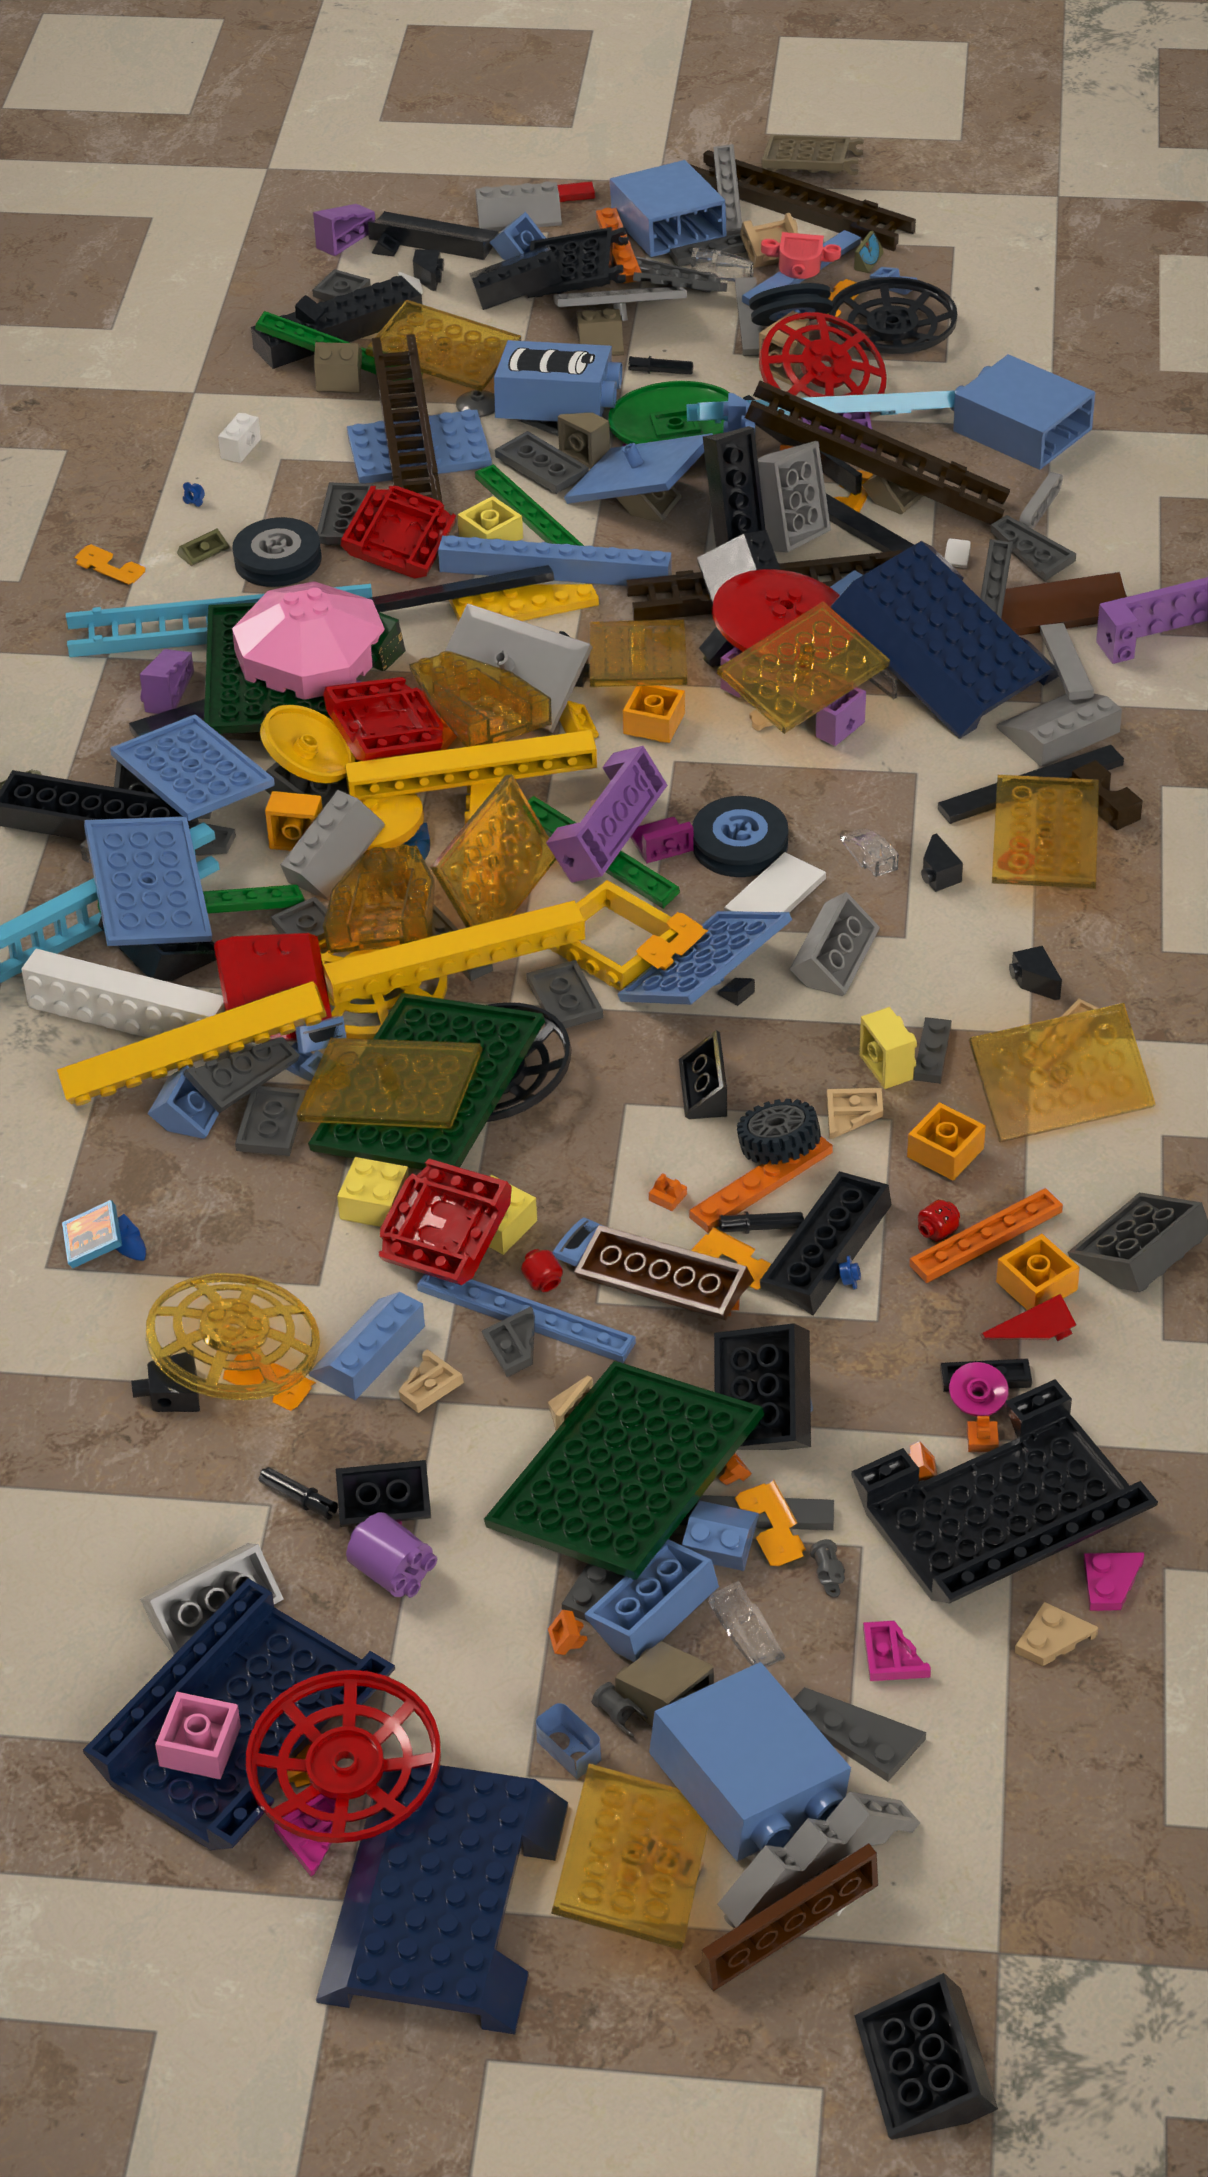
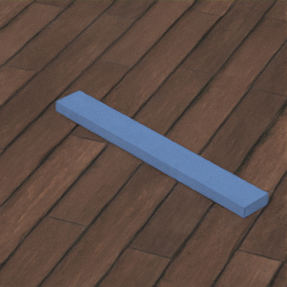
(845, 240)
(548, 1320)

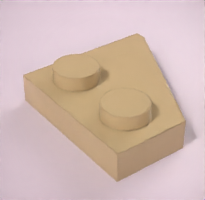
(852, 1109)
(429, 1382)
(1053, 1634)

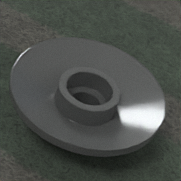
(476, 400)

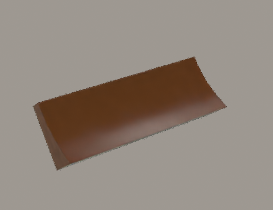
(1063, 601)
(663, 1272)
(789, 1918)

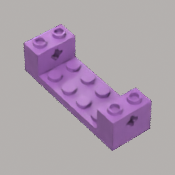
(1149, 614)
(832, 722)
(592, 845)

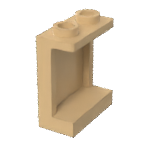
(753, 236)

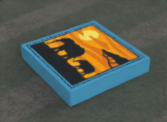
(91, 1234)

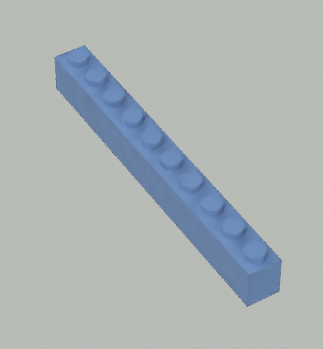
(567, 561)

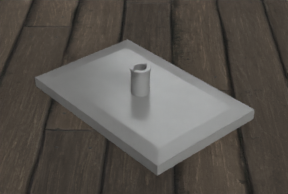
(619, 297)
(531, 652)

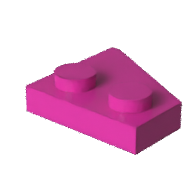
(1110, 1578)
(891, 1654)
(307, 1851)

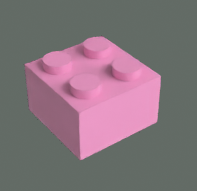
(198, 1735)

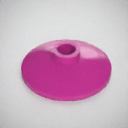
(979, 1378)

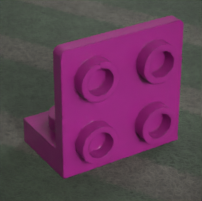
(663, 839)

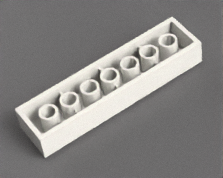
(113, 996)

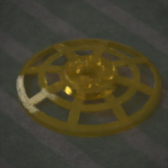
(220, 1335)

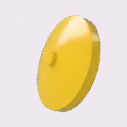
(306, 743)
(401, 818)

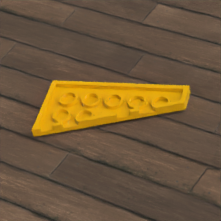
(531, 600)

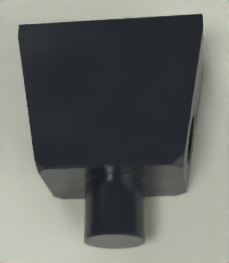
(166, 1393)

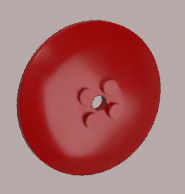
(757, 603)

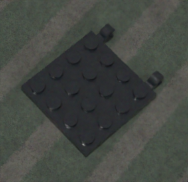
(583, 259)

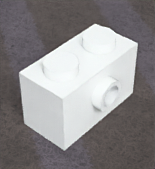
(239, 437)

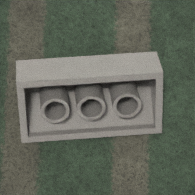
(502, 205)
(331, 845)
(835, 946)
(189, 1602)

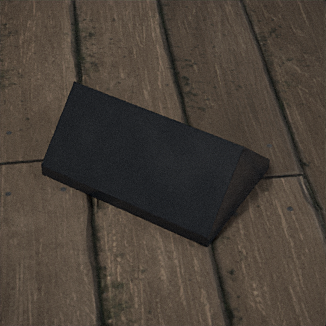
(704, 1079)
(388, 1488)

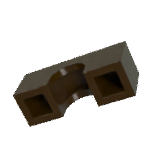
(1115, 807)

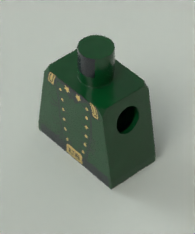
(389, 645)

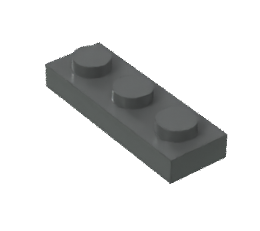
(932, 1050)

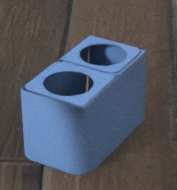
(562, 1719)

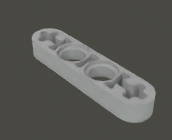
(1041, 500)

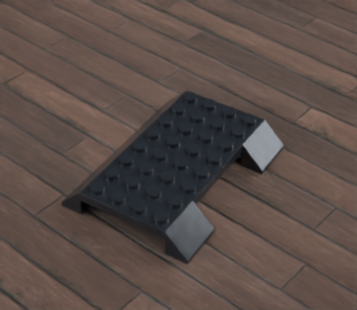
(1003, 1505)

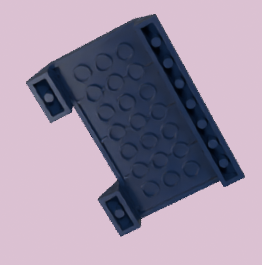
(941, 637)
(237, 1657)
(435, 1894)

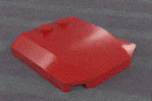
(398, 530)
(383, 718)
(268, 965)
(444, 1221)

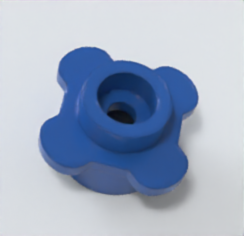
(197, 491)
(850, 1272)

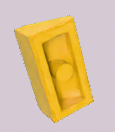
(577, 719)

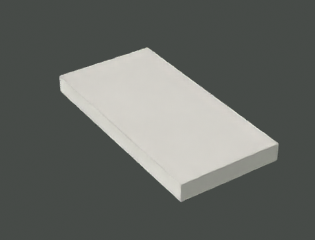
(779, 887)

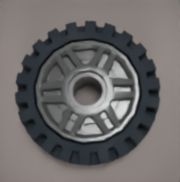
(778, 1131)

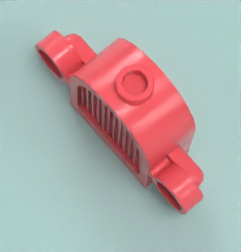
(800, 254)

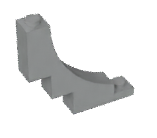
(813, 1848)

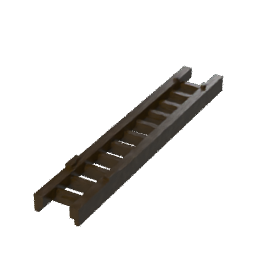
(815, 213)
(420, 413)
(874, 462)
(701, 604)

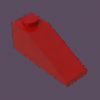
(1038, 1323)

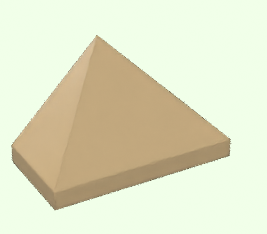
(565, 1402)

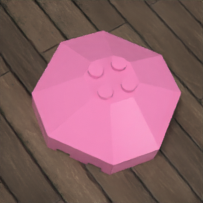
(307, 638)

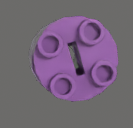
(390, 1555)

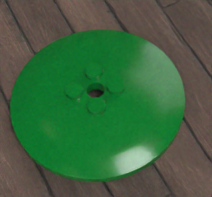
(660, 412)

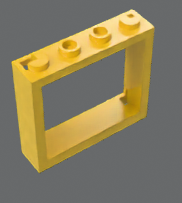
(630, 908)

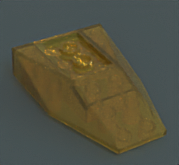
(480, 699)
(381, 901)

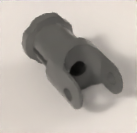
(830, 1569)
(615, 1705)

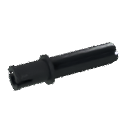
(660, 365)
(767, 1221)
(299, 1493)

